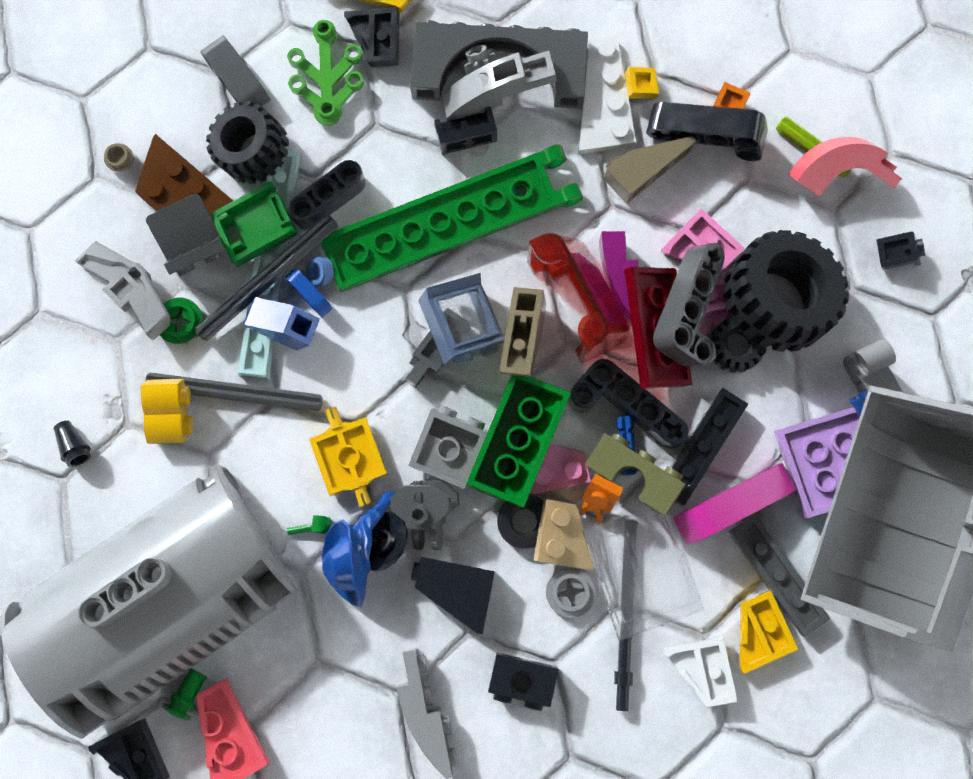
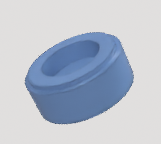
(319, 271)

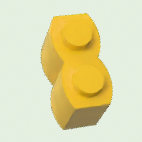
(166, 411)

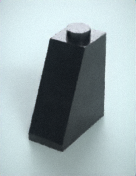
(456, 588)

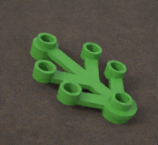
(326, 76)

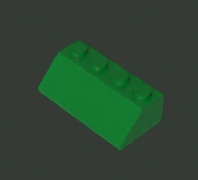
(518, 440)

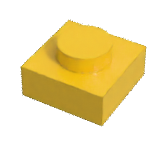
(641, 83)

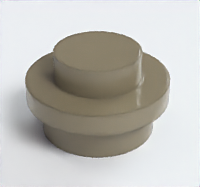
(118, 157)

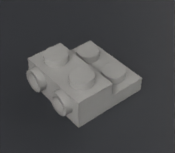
(448, 446)

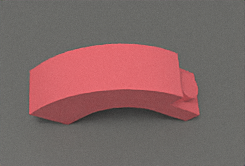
(834, 156)

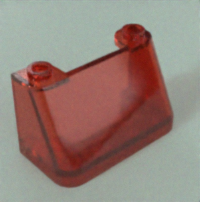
(605, 323)

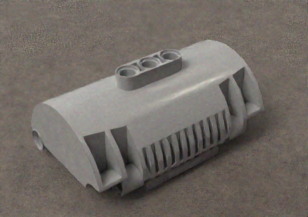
(211, 588)

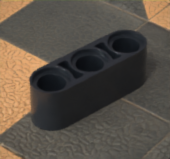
(331, 181)

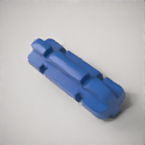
(625, 426)

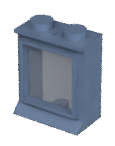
(461, 320)

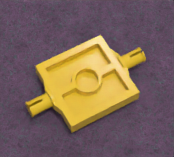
(348, 456)

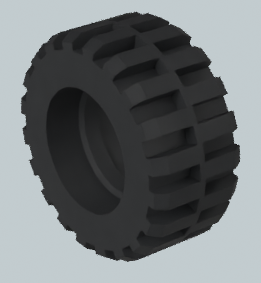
(808, 269)

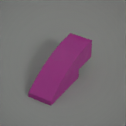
(613, 261)

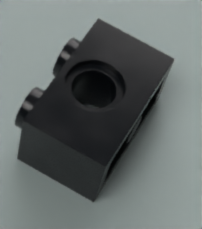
(542, 681)

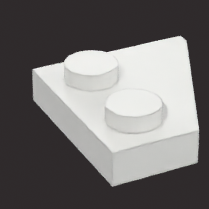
(705, 669)

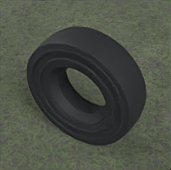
(506, 527)

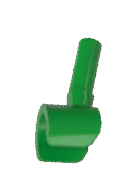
(320, 524)

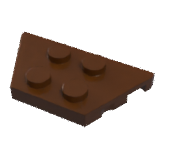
(170, 178)

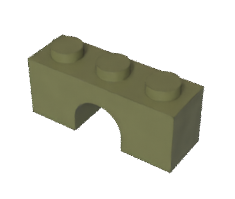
(613, 457)

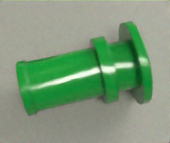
(185, 695)

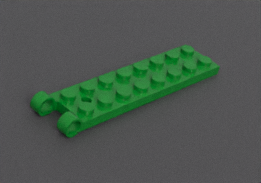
(447, 219)

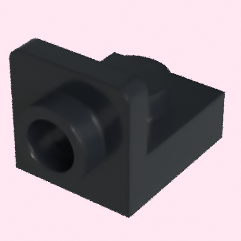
(900, 250)

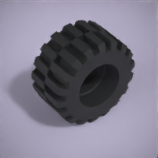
(234, 129)

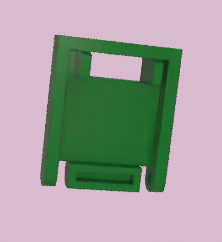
(260, 221)

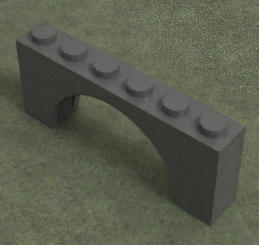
(443, 46)

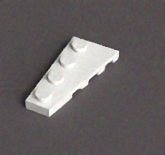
(606, 105)

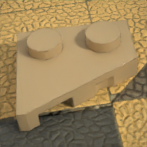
(561, 536)

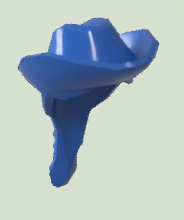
(348, 551)

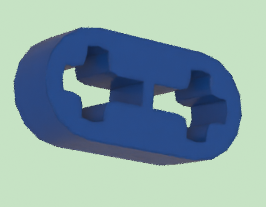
(309, 292)

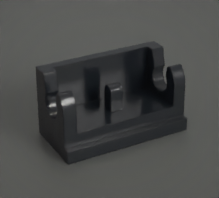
(466, 132)

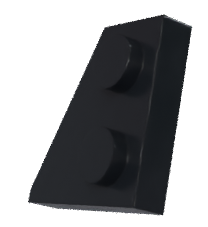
(377, 34)
(132, 753)

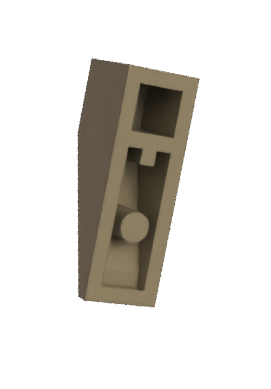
(643, 166)
(523, 331)

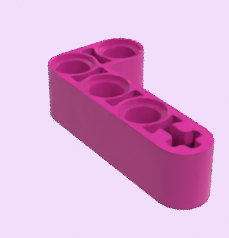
(734, 504)

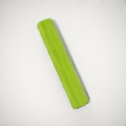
(800, 137)

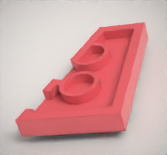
(229, 738)

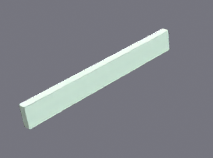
(256, 348)

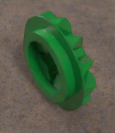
(190, 313)

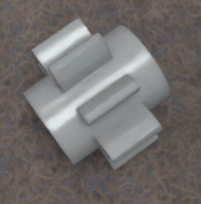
(478, 57)

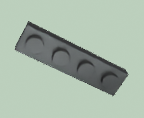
(777, 574)

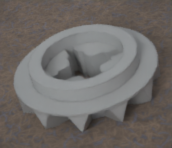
(583, 600)

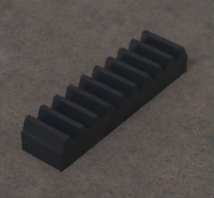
(707, 440)

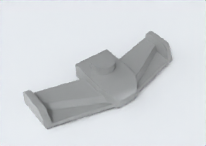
(127, 286)

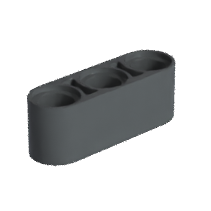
(234, 72)

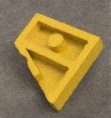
(762, 633)

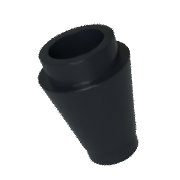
(71, 444)

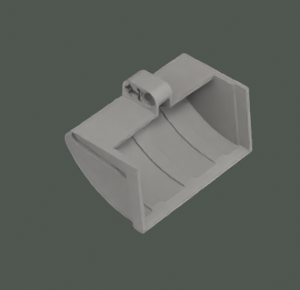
(901, 521)

